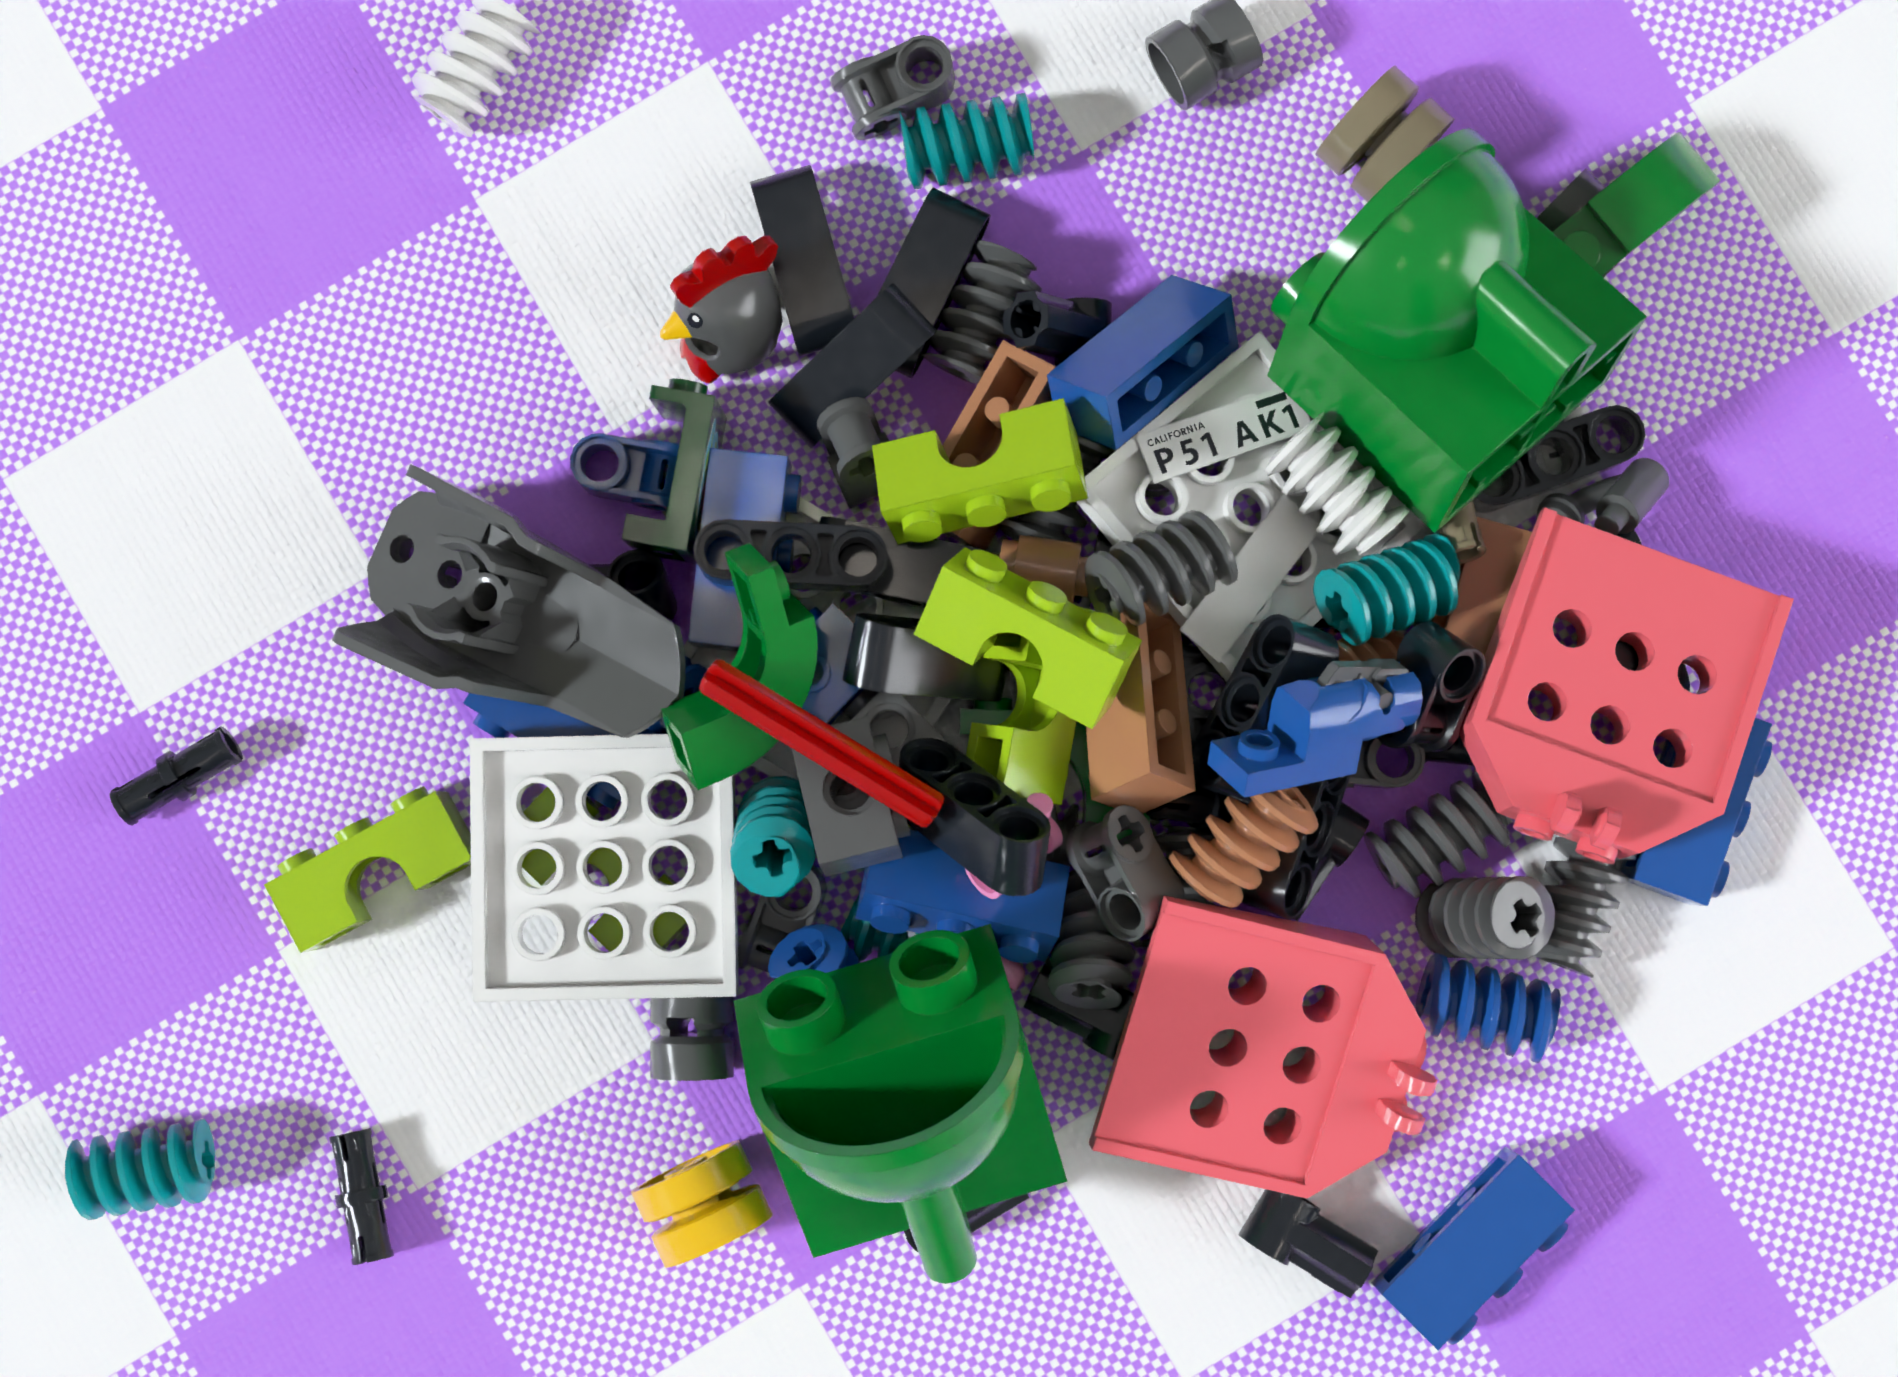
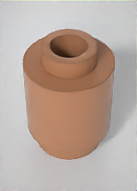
(1047, 561)

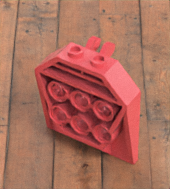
(1672, 614)
(1338, 1098)

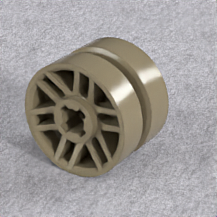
(1383, 132)

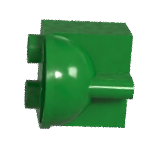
(1447, 329)
(899, 1096)

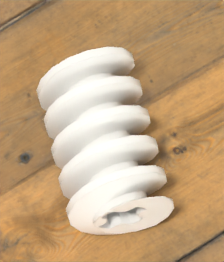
(472, 62)
(1336, 488)

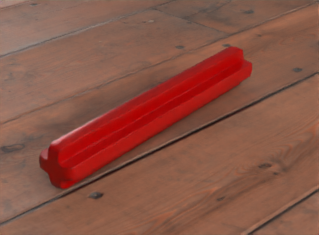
(821, 743)

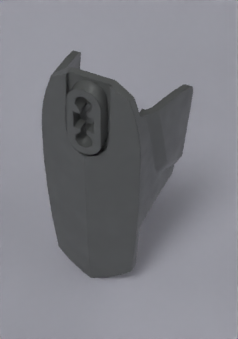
(519, 622)

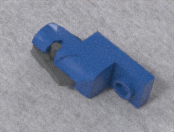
(1319, 726)

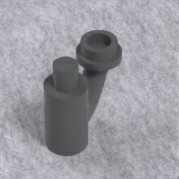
(1618, 500)

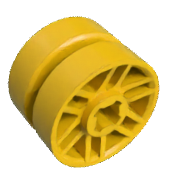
(702, 1204)

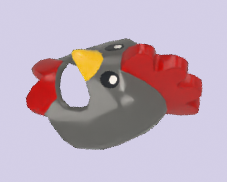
(729, 303)

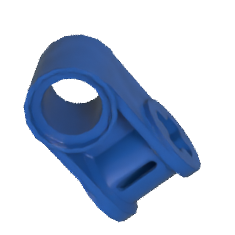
(638, 471)

